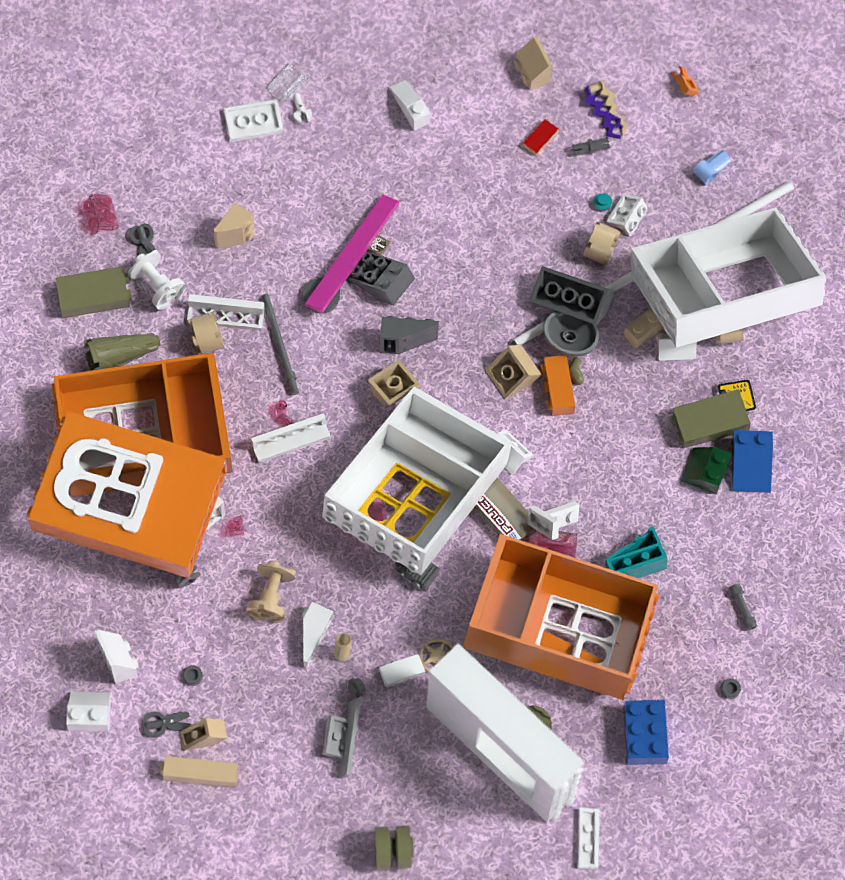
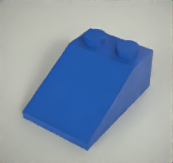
(752, 461)

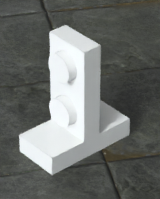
(550, 521)

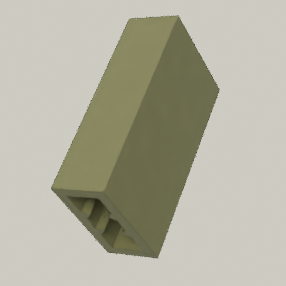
(93, 292)
(710, 418)

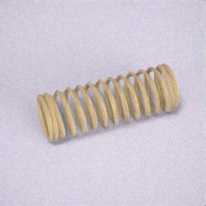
(342, 647)

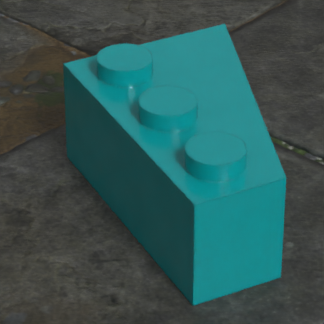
(640, 557)

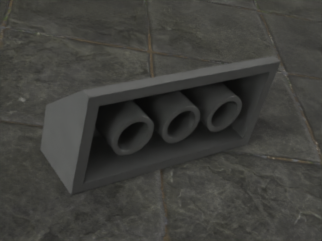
(571, 295)

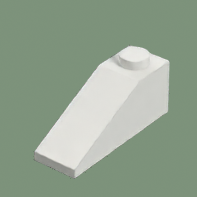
(411, 105)
(315, 624)

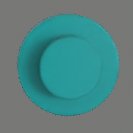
(603, 201)

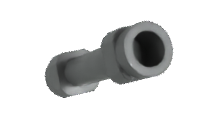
(737, 592)

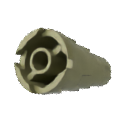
(119, 350)

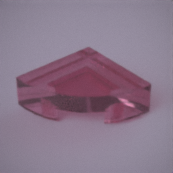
(235, 527)

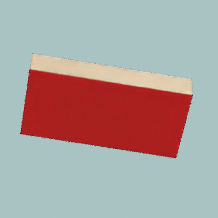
(540, 137)

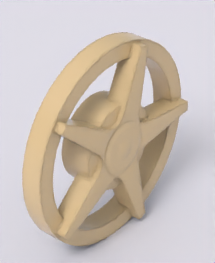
(435, 654)

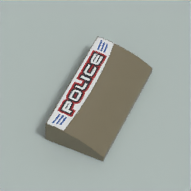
(504, 512)

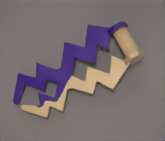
(609, 116)

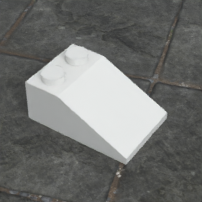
(116, 655)

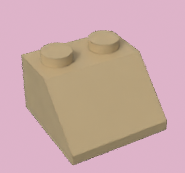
(533, 64)
(234, 228)
(513, 371)
(392, 383)

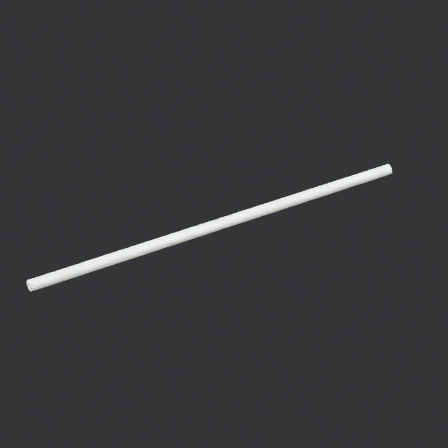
(626, 279)

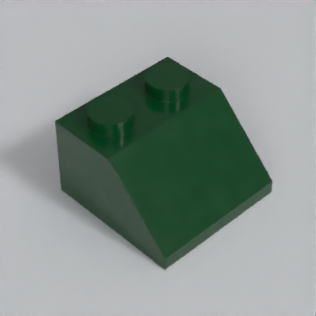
(706, 468)

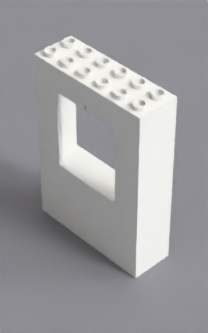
(686, 302)
(504, 733)

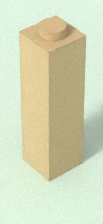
(199, 771)

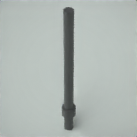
(289, 375)

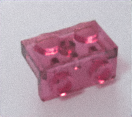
(100, 213)

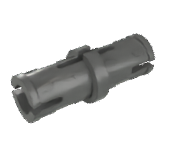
(591, 146)

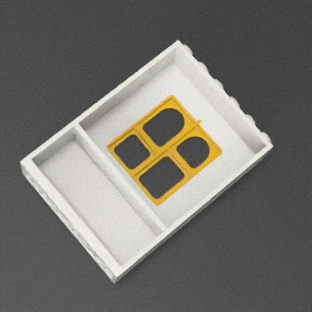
(439, 452)

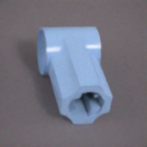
(708, 169)

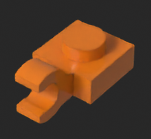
(686, 83)

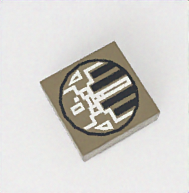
(379, 245)

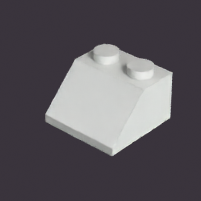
(89, 711)

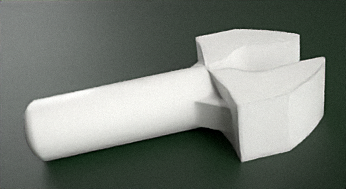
(301, 110)

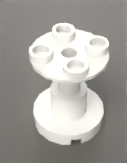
(165, 289)

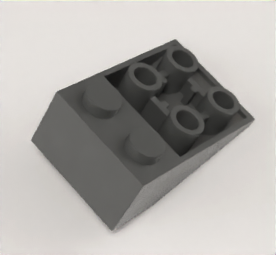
(382, 277)
(406, 334)

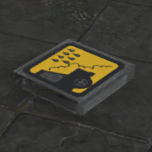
(746, 390)

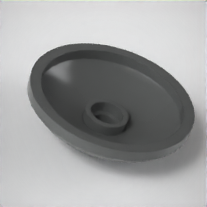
(582, 334)

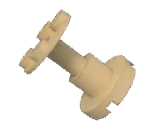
(268, 601)

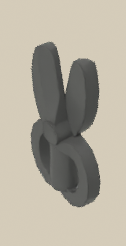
(144, 242)
(170, 722)

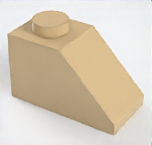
(203, 734)

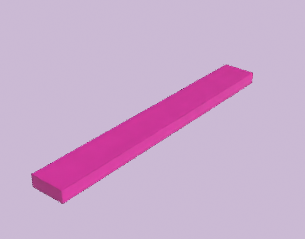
(352, 253)

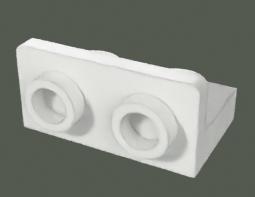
(627, 213)

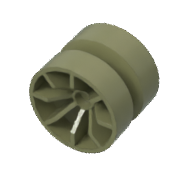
(398, 847)

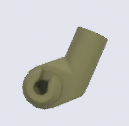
(575, 373)

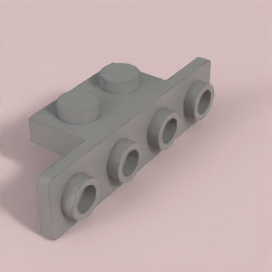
(341, 738)

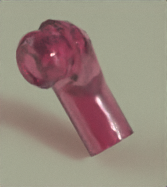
(281, 413)

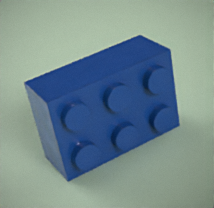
(645, 732)

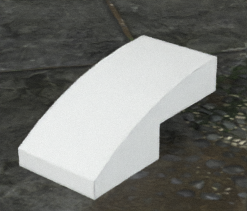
(401, 670)

